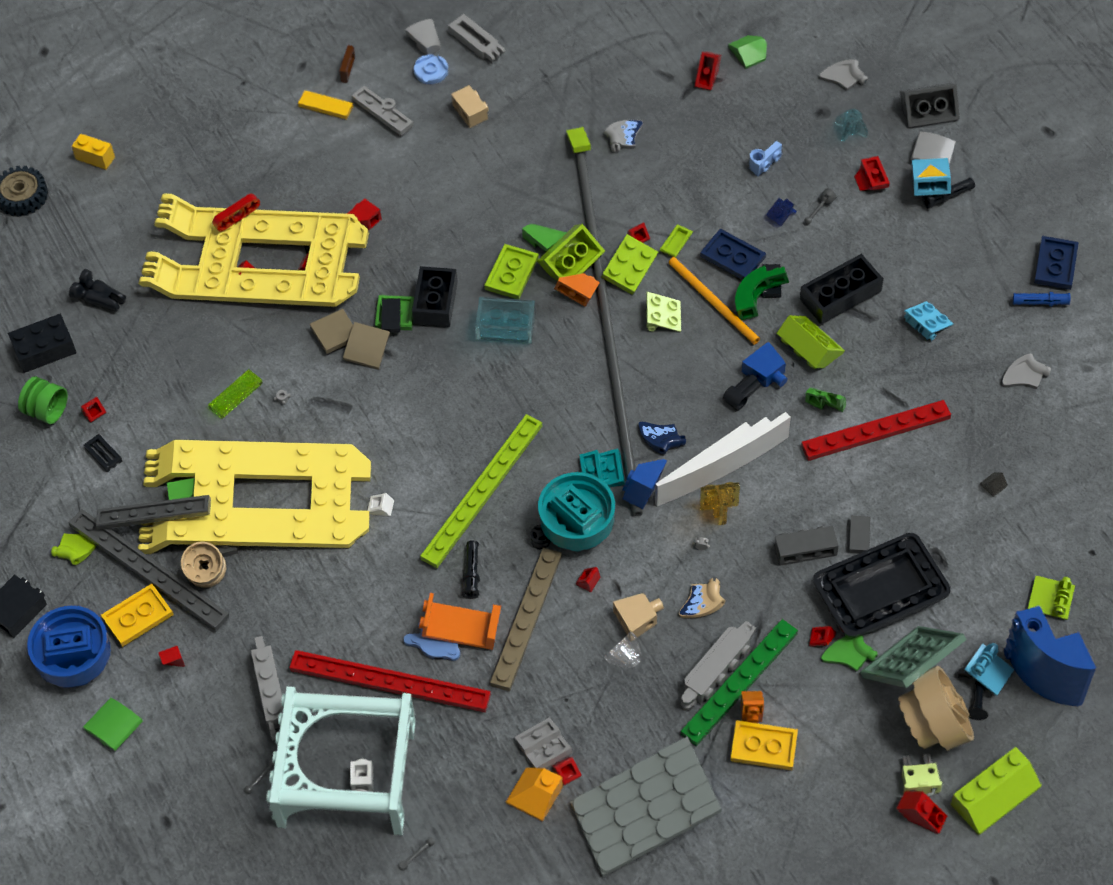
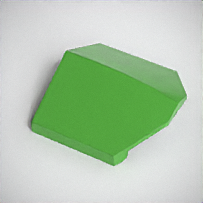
(749, 50)

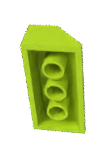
(996, 791)

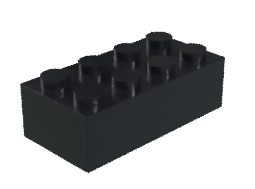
(841, 288)

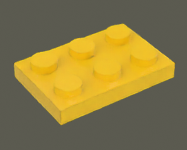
(137, 615)
(764, 745)

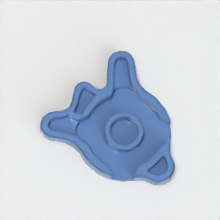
(433, 648)

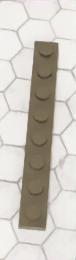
(526, 619)

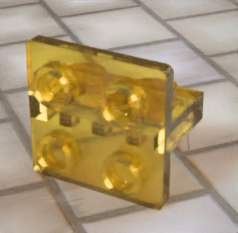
(719, 499)

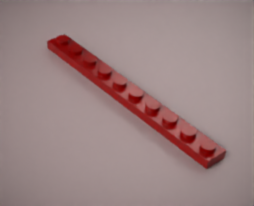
(390, 681)

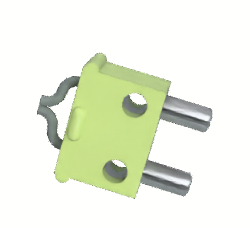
(921, 777)

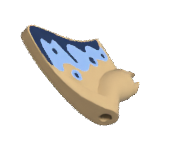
(703, 600)

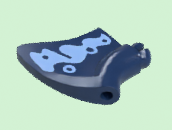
(661, 437)

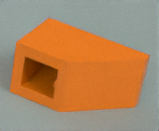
(752, 706)

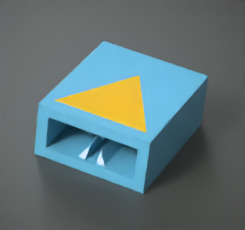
(931, 176)

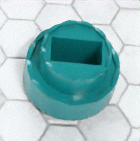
(576, 511)

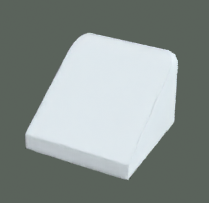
(381, 505)

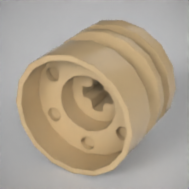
(202, 553)

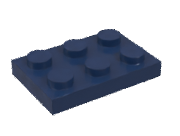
(732, 254)
(1056, 262)

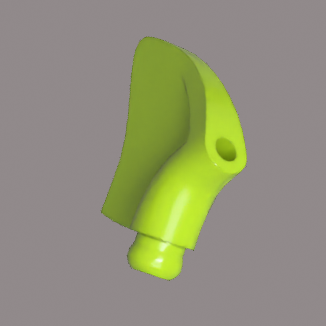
(74, 548)

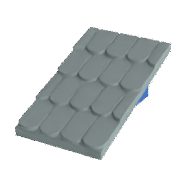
(645, 806)

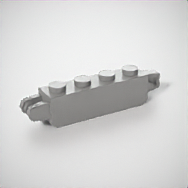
(716, 664)
(268, 684)

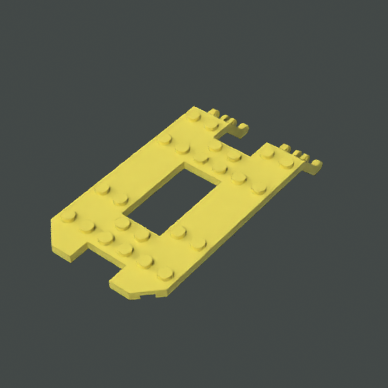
(217, 274)
(218, 464)

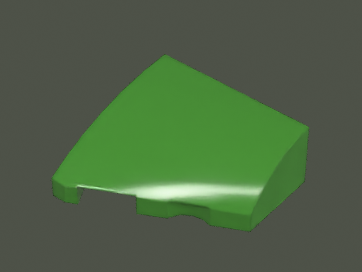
(541, 236)

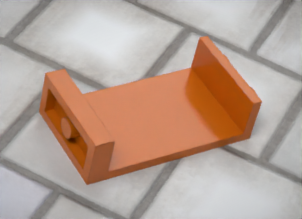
(459, 624)

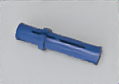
(1042, 298)

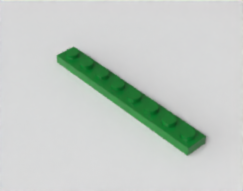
(739, 681)

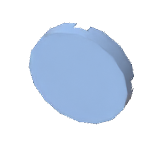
(430, 69)

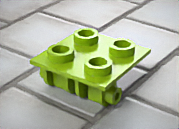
(1052, 596)

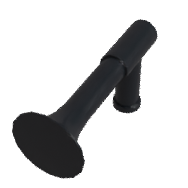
(977, 711)

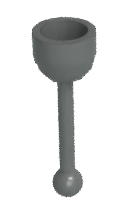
(827, 197)

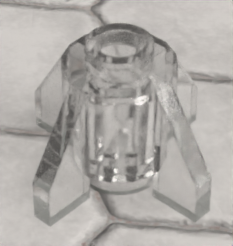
(625, 653)

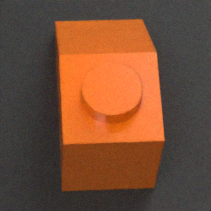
(577, 287)

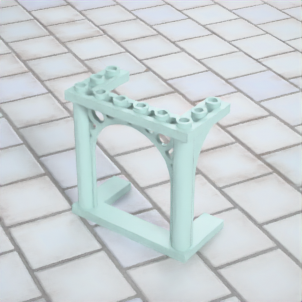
(289, 799)

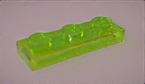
(235, 393)

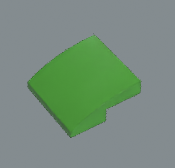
(113, 724)

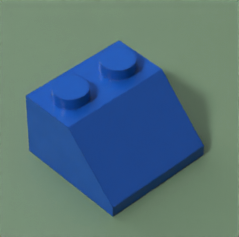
(642, 482)

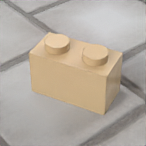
(469, 106)

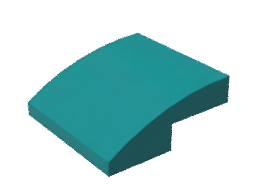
(604, 466)

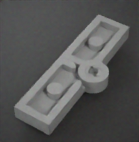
(384, 110)

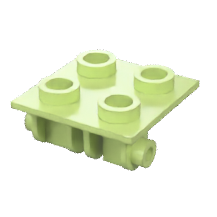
(663, 312)

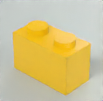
(93, 151)

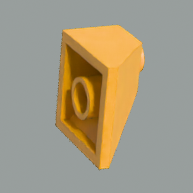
(535, 792)

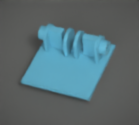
(927, 319)
(989, 668)

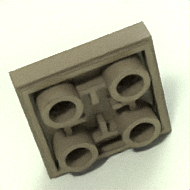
(332, 330)

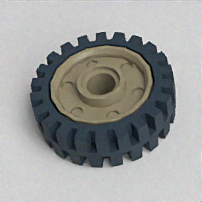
(22, 191)

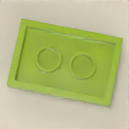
(629, 264)
(511, 271)

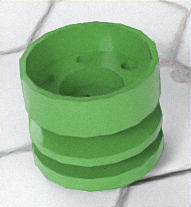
(42, 400)

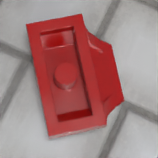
(871, 175)

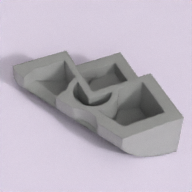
(425, 36)

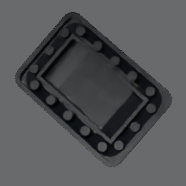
(881, 585)

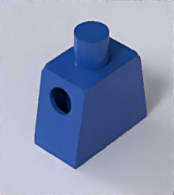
(766, 366)

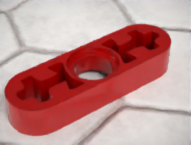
(227, 218)

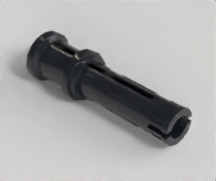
(957, 188)
(471, 577)

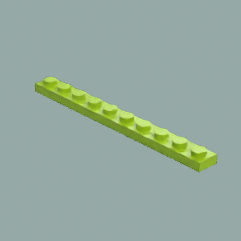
(481, 491)

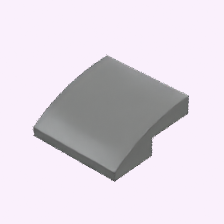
(932, 147)
(543, 744)

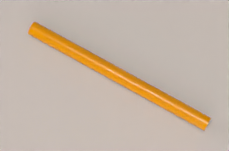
(714, 301)

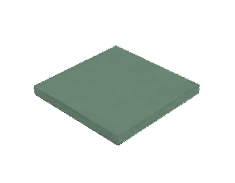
(912, 656)

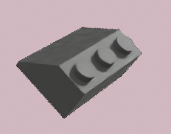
(930, 104)

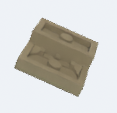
(366, 345)

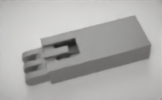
(473, 36)

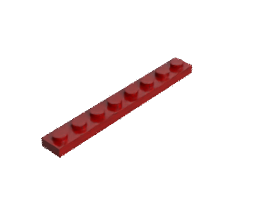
(875, 430)

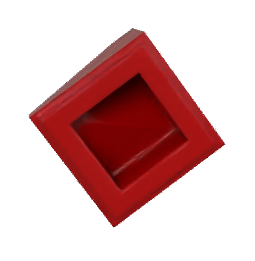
(171, 657)

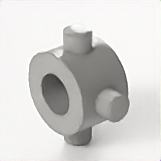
(282, 397)
(702, 543)

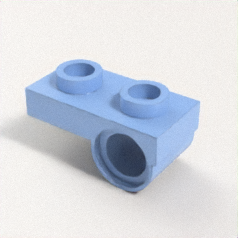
(761, 161)

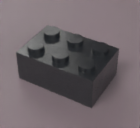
(434, 296)
(42, 343)

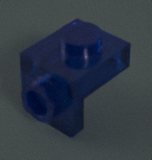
(781, 211)

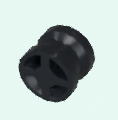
(536, 534)

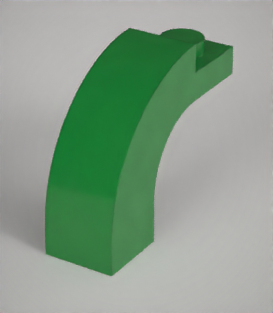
(753, 286)

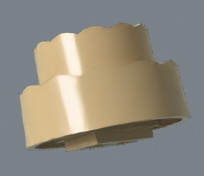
(936, 711)

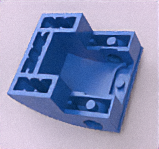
(1049, 666)

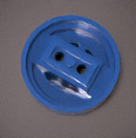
(69, 646)

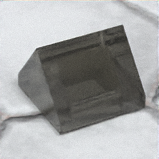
(994, 483)

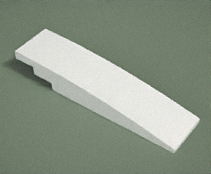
(723, 457)

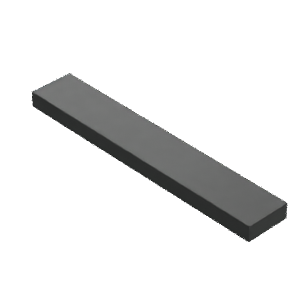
(153, 512)

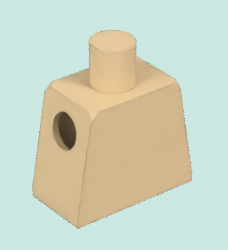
(637, 613)

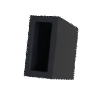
(19, 605)

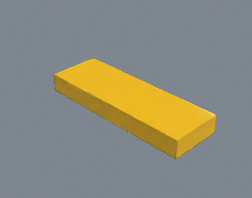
(325, 104)

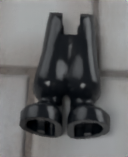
(96, 292)

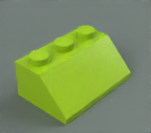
(571, 253)
(809, 341)

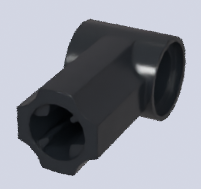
(738, 395)

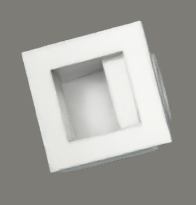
(359, 782)

